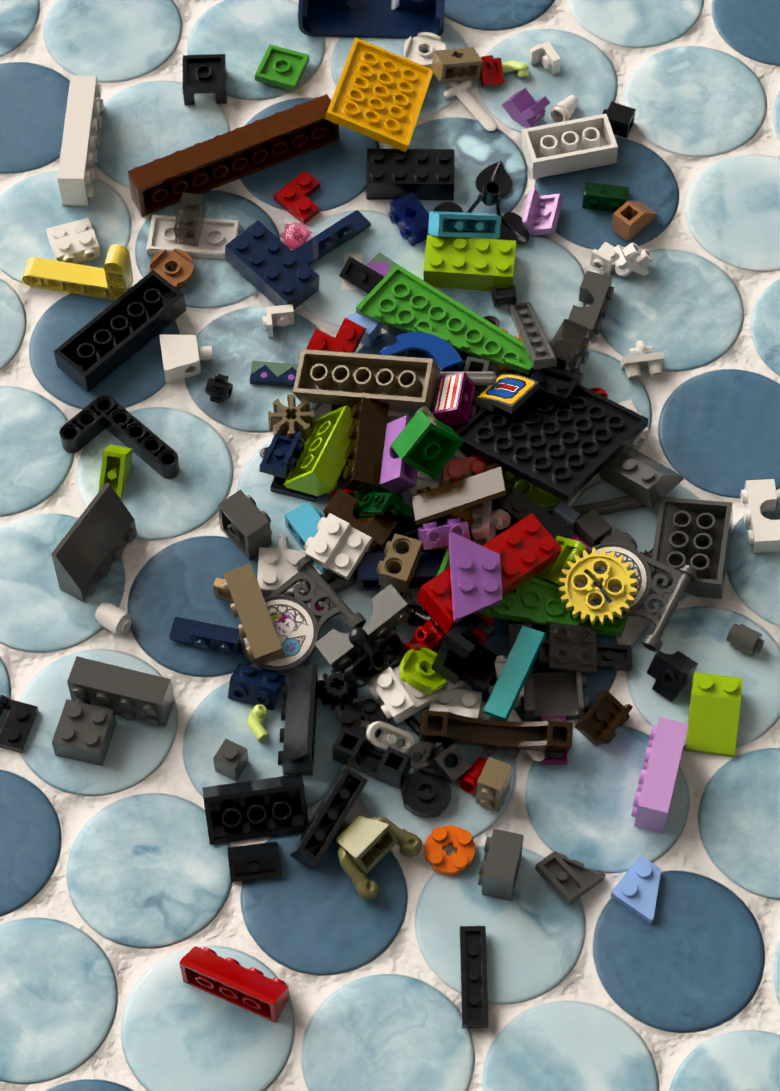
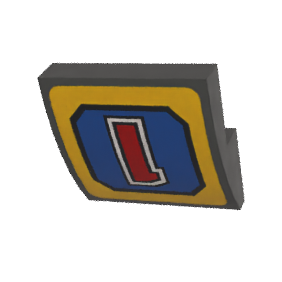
(507, 393)

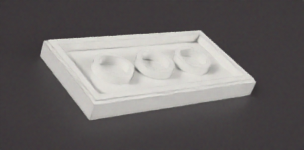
(212, 242)

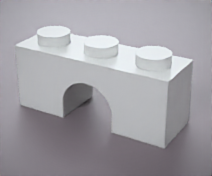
(763, 533)

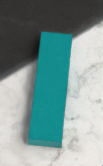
(514, 673)

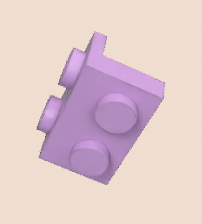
(541, 213)

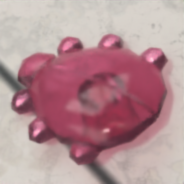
(295, 235)

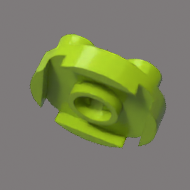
(415, 677)

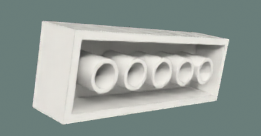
(80, 140)

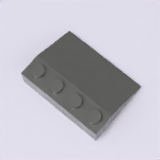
(696, 536)
(93, 544)

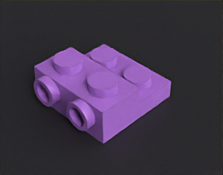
(436, 535)

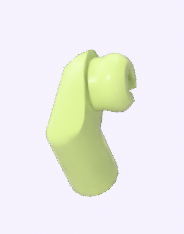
(256, 720)

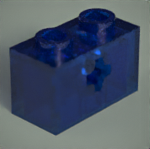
(410, 218)

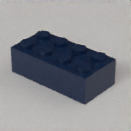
(271, 266)

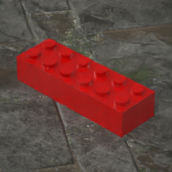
(523, 552)

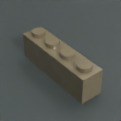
(254, 615)

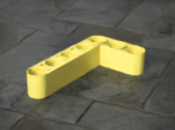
(81, 279)

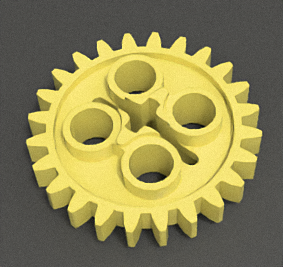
(616, 574)

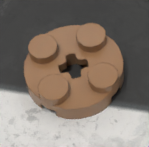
(177, 258)

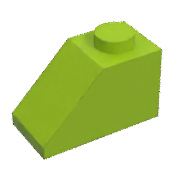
(116, 468)

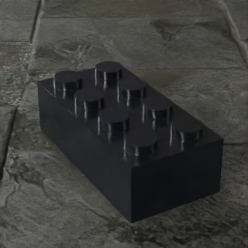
(420, 171)

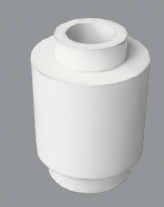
(113, 618)

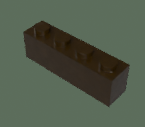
(366, 446)

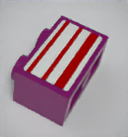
(454, 399)

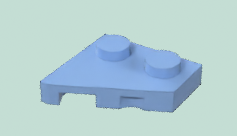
(639, 888)

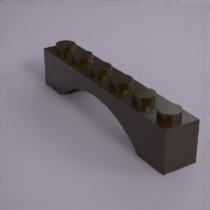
(458, 729)

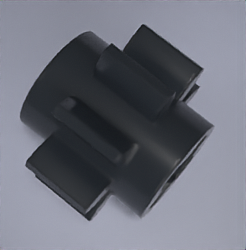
(219, 388)

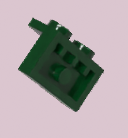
(604, 196)
(384, 503)

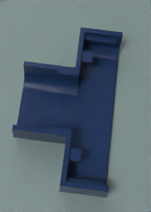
(371, 18)

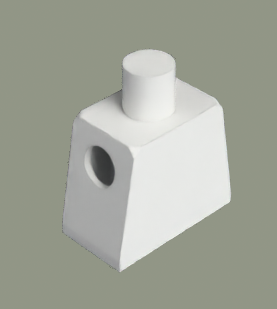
(182, 356)

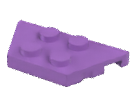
(474, 577)

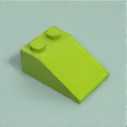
(713, 714)

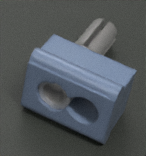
(565, 513)

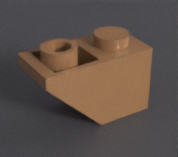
(631, 219)

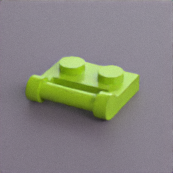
(569, 549)

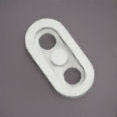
(389, 736)

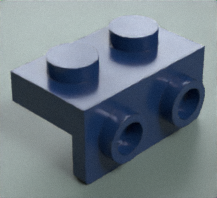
(282, 455)
(255, 686)

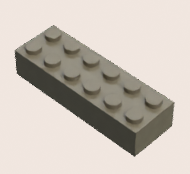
(348, 377)

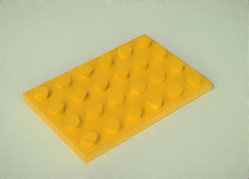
(379, 94)

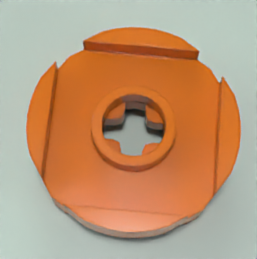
(449, 836)

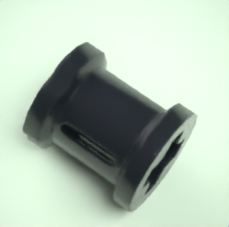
(504, 295)

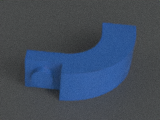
(425, 346)

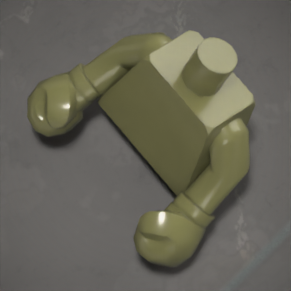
(366, 843)

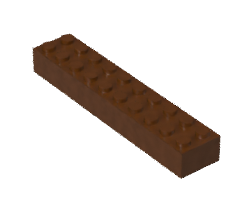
(232, 155)

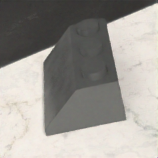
(640, 476)

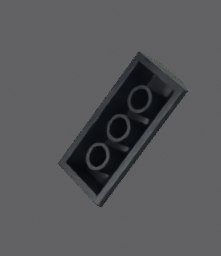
(300, 722)
(255, 809)

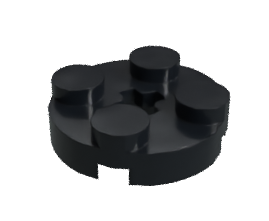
(360, 711)
(426, 806)

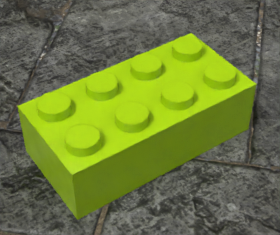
(469, 263)

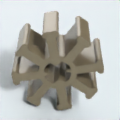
(291, 418)

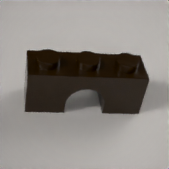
(380, 528)

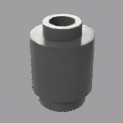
(745, 639)

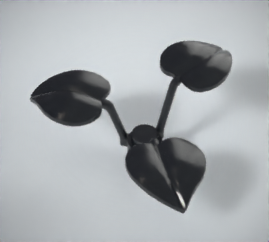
(493, 184)

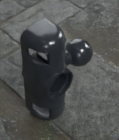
(363, 667)

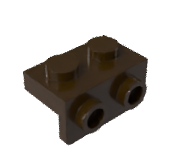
(603, 719)

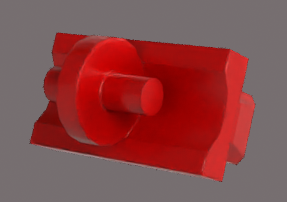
(426, 637)

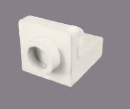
(547, 55)
(604, 258)
(278, 316)

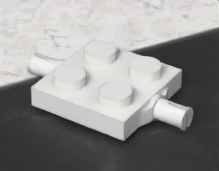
(278, 566)

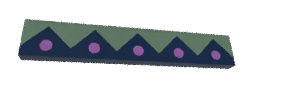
(273, 373)

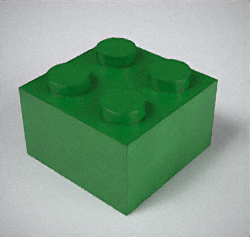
(426, 443)

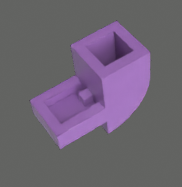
(525, 109)

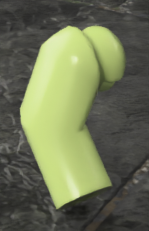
(512, 66)

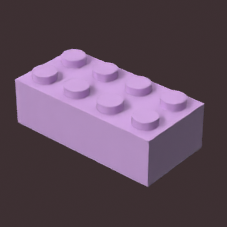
(659, 774)

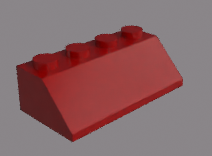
(234, 983)

